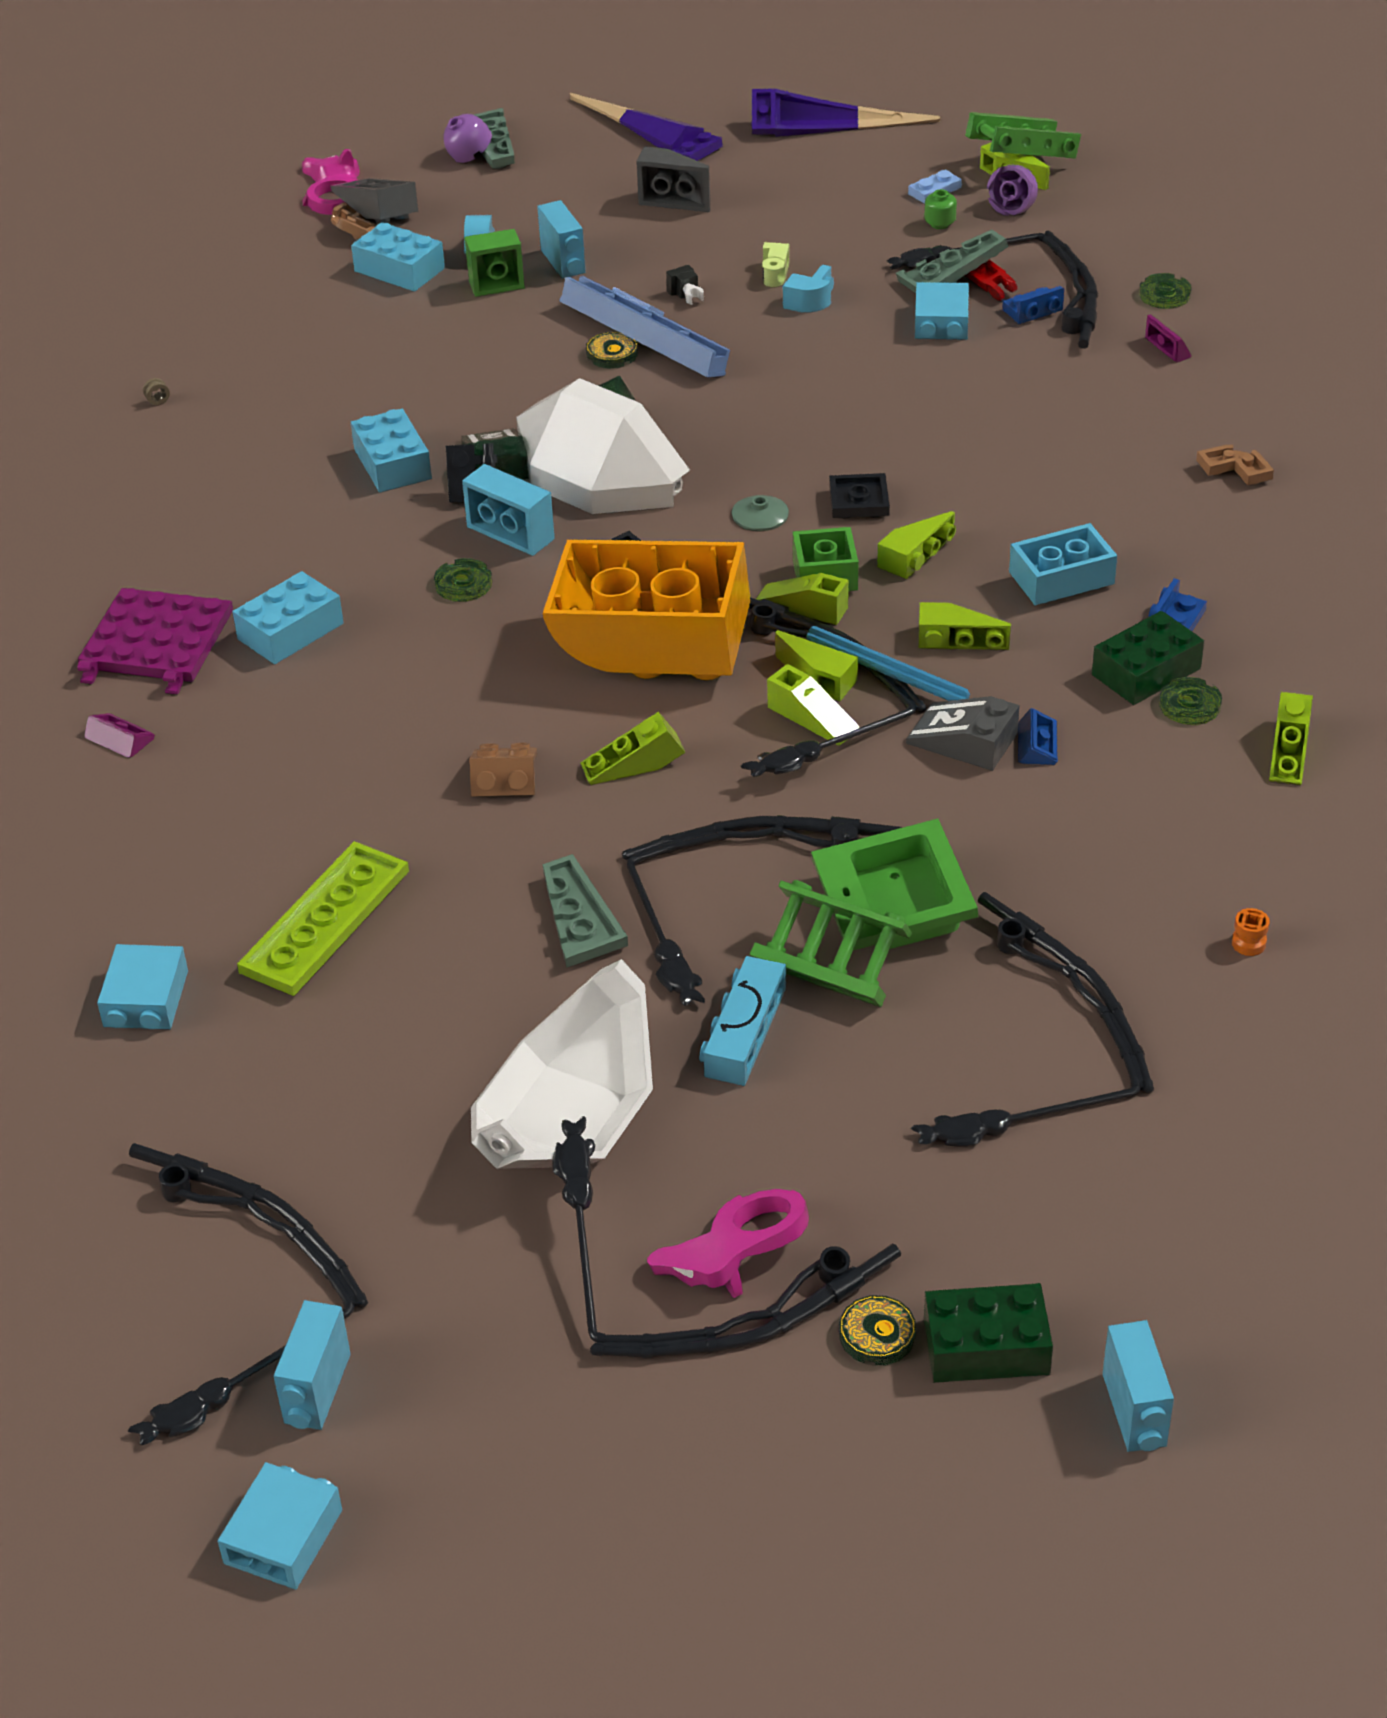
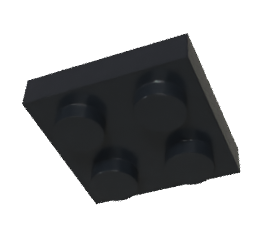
(859, 495)

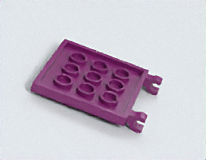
(155, 636)

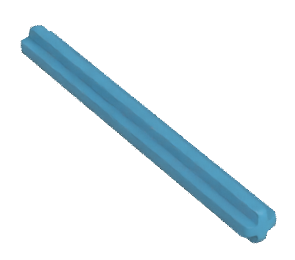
(890, 666)

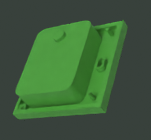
(900, 873)

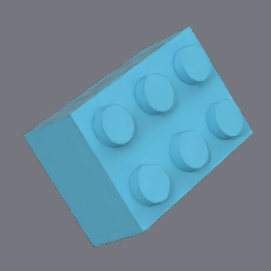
(398, 256)
(391, 450)
(508, 509)
(1062, 564)
(288, 617)

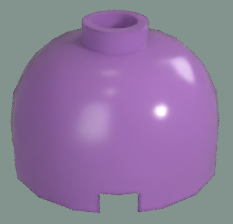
(465, 137)
(1012, 189)

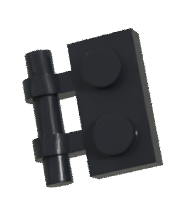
(461, 463)

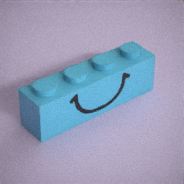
(743, 1020)

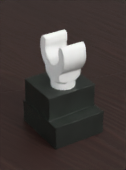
(684, 283)

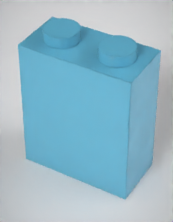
(561, 239)
(941, 310)
(143, 986)
(312, 1365)
(1137, 1386)
(280, 1525)

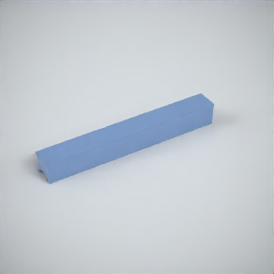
(646, 326)

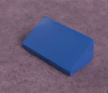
(1037, 739)

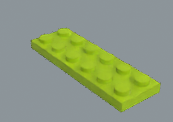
(323, 918)

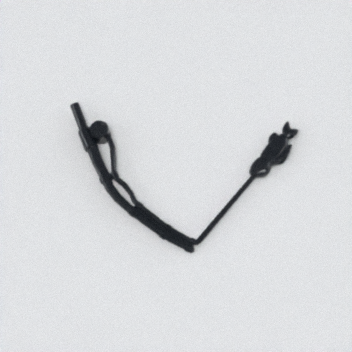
(1073, 319)
(792, 757)
(1012, 931)
(674, 970)
(573, 1166)
(192, 1407)

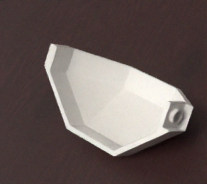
(599, 451)
(575, 1064)

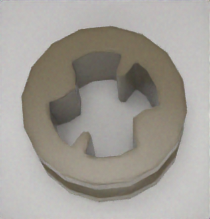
(159, 397)

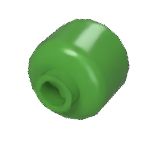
(940, 209)

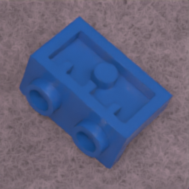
(1034, 304)
(1181, 607)

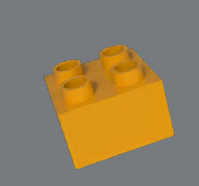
(650, 606)

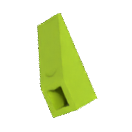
(993, 160)
(912, 545)
(813, 596)
(960, 628)
(828, 667)
(807, 703)
(1290, 738)
(636, 752)

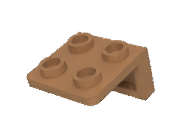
(503, 770)

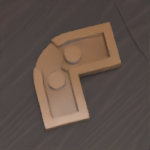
(350, 221)
(1248, 466)

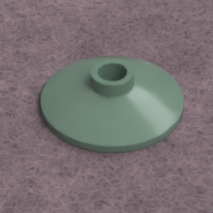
(760, 513)

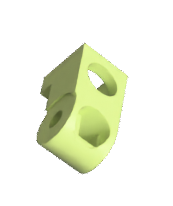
(775, 263)

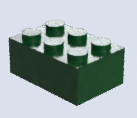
(1147, 657)
(987, 1333)

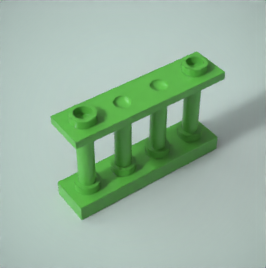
(1022, 135)
(835, 975)

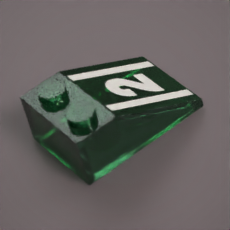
(507, 446)

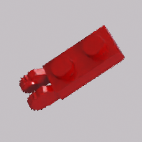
(989, 276)

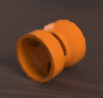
(1250, 931)

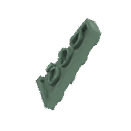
(500, 150)
(955, 263)
(580, 914)

